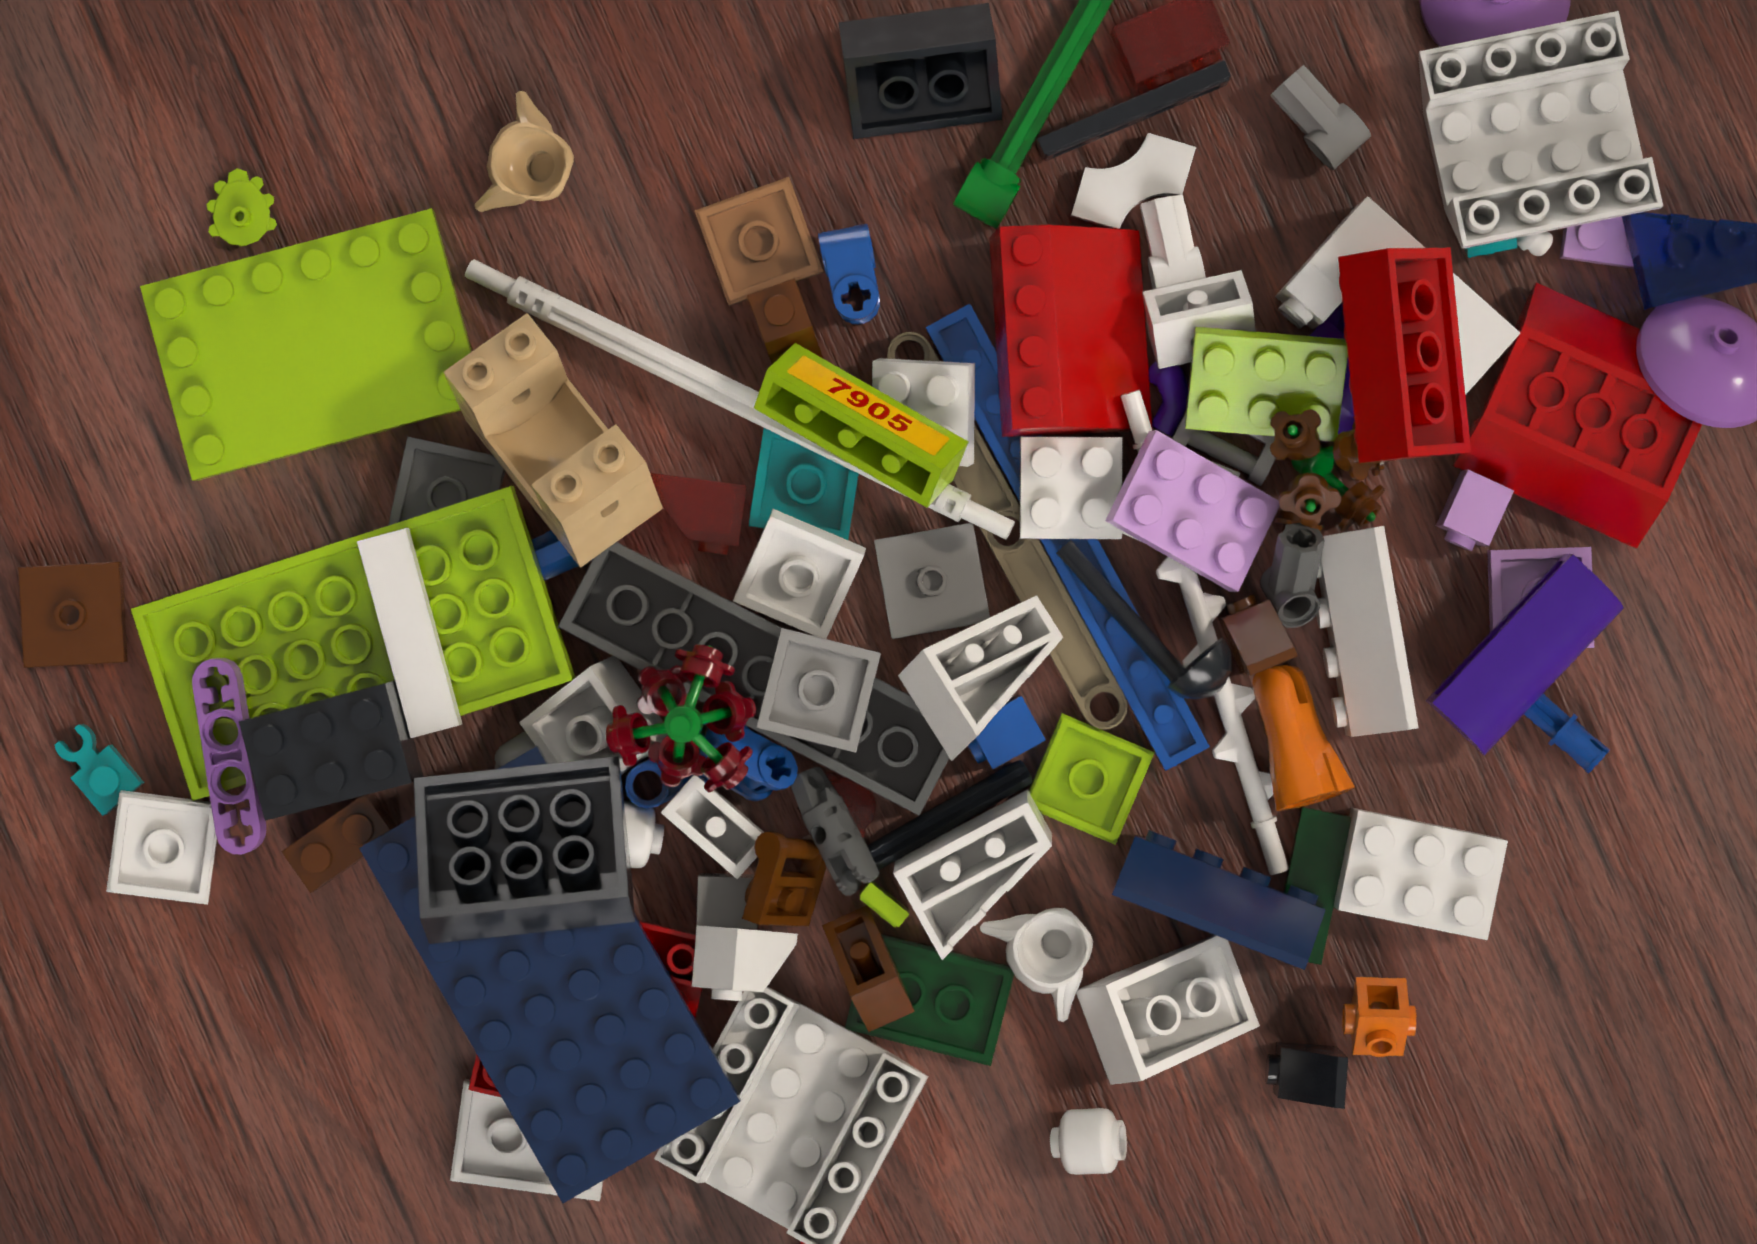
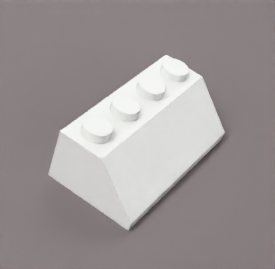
(1364, 635)

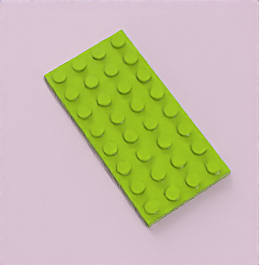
(314, 632)

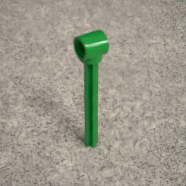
(994, 182)

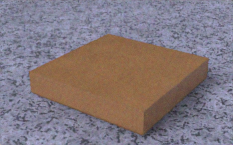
(758, 240)

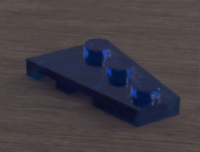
(1689, 256)

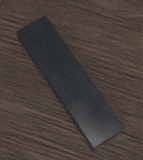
(1133, 111)

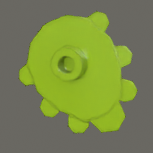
(241, 210)

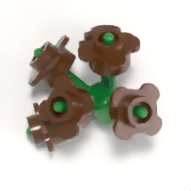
(1309, 492)

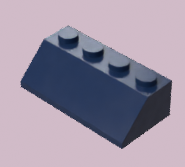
(1220, 901)

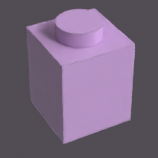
(1473, 510)

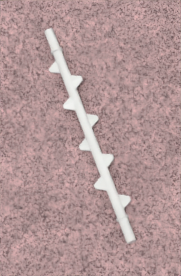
(1232, 698)

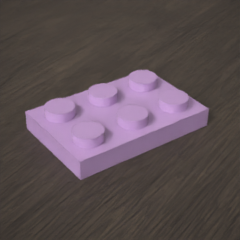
(1193, 511)

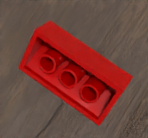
(1404, 354)

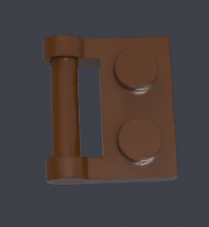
(780, 895)

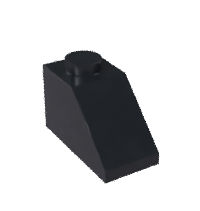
(1308, 1074)

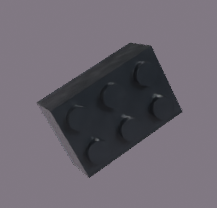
(330, 750)

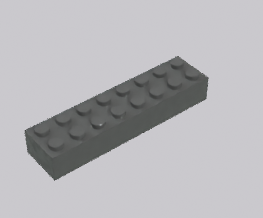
(650, 612)

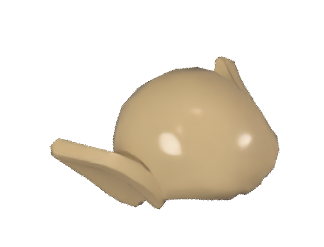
(526, 160)

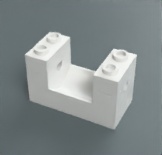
(1316, 292)

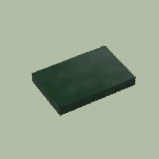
(954, 1001)

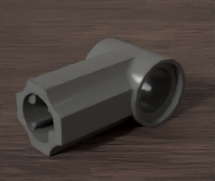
(1294, 575)

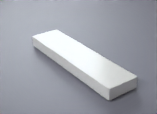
(409, 632)

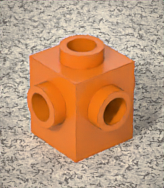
(1379, 1017)

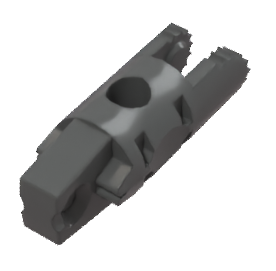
(834, 831)

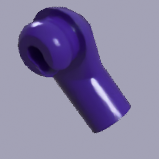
(1174, 393)

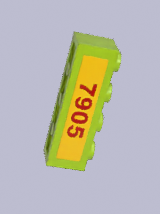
(860, 424)

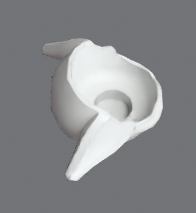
(1046, 952)

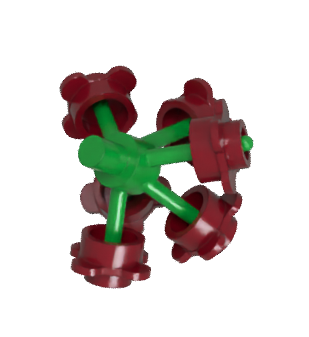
(679, 751)

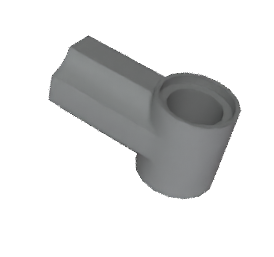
(1329, 127)

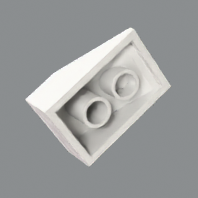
(1167, 1010)

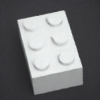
(1420, 874)

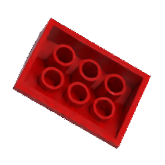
(1068, 328)

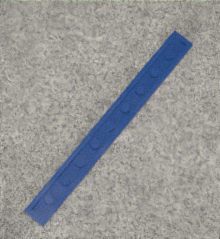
(1158, 710)

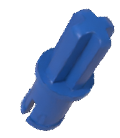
(1567, 733)

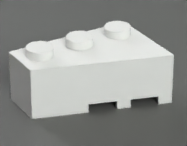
(978, 670)
(971, 867)

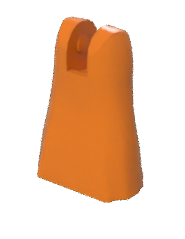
(1300, 756)

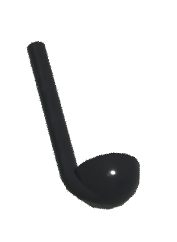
(1198, 680)

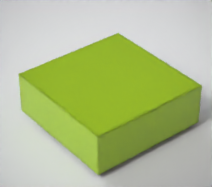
(884, 904)

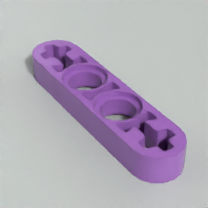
(219, 756)

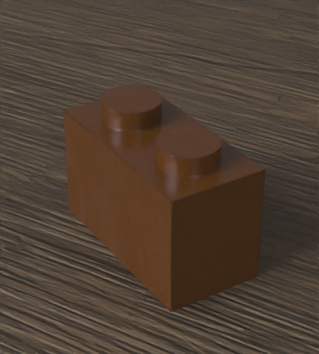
(336, 842)

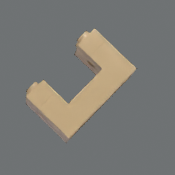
(551, 442)

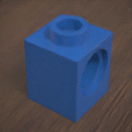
(1007, 734)

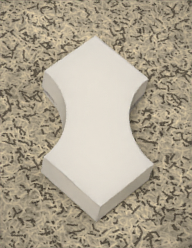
(1154, 171)

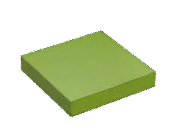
(1089, 778)

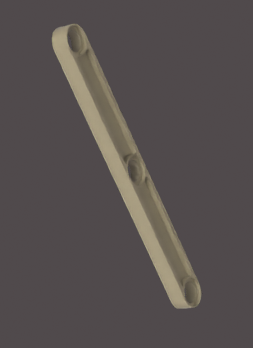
(1033, 574)

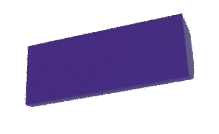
(1525, 653)

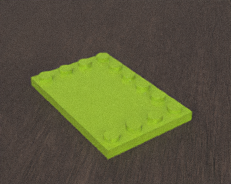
(309, 344)

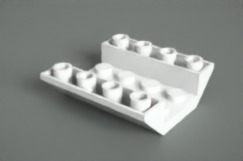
(1535, 131)
(809, 1118)

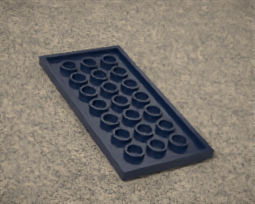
(570, 1029)

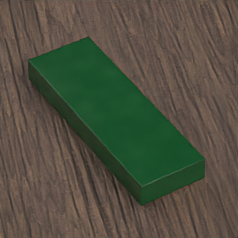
(1317, 863)

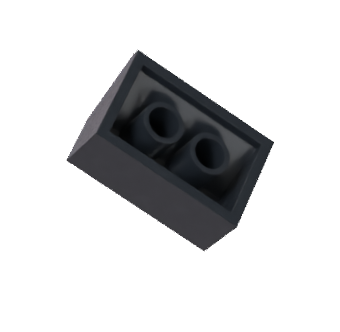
(921, 70)

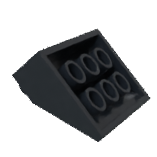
(522, 850)

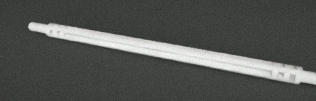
(692, 377)

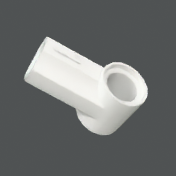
(1170, 242)

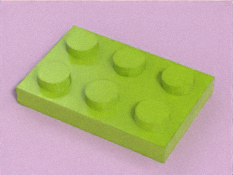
(1250, 376)

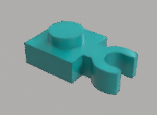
(101, 773)

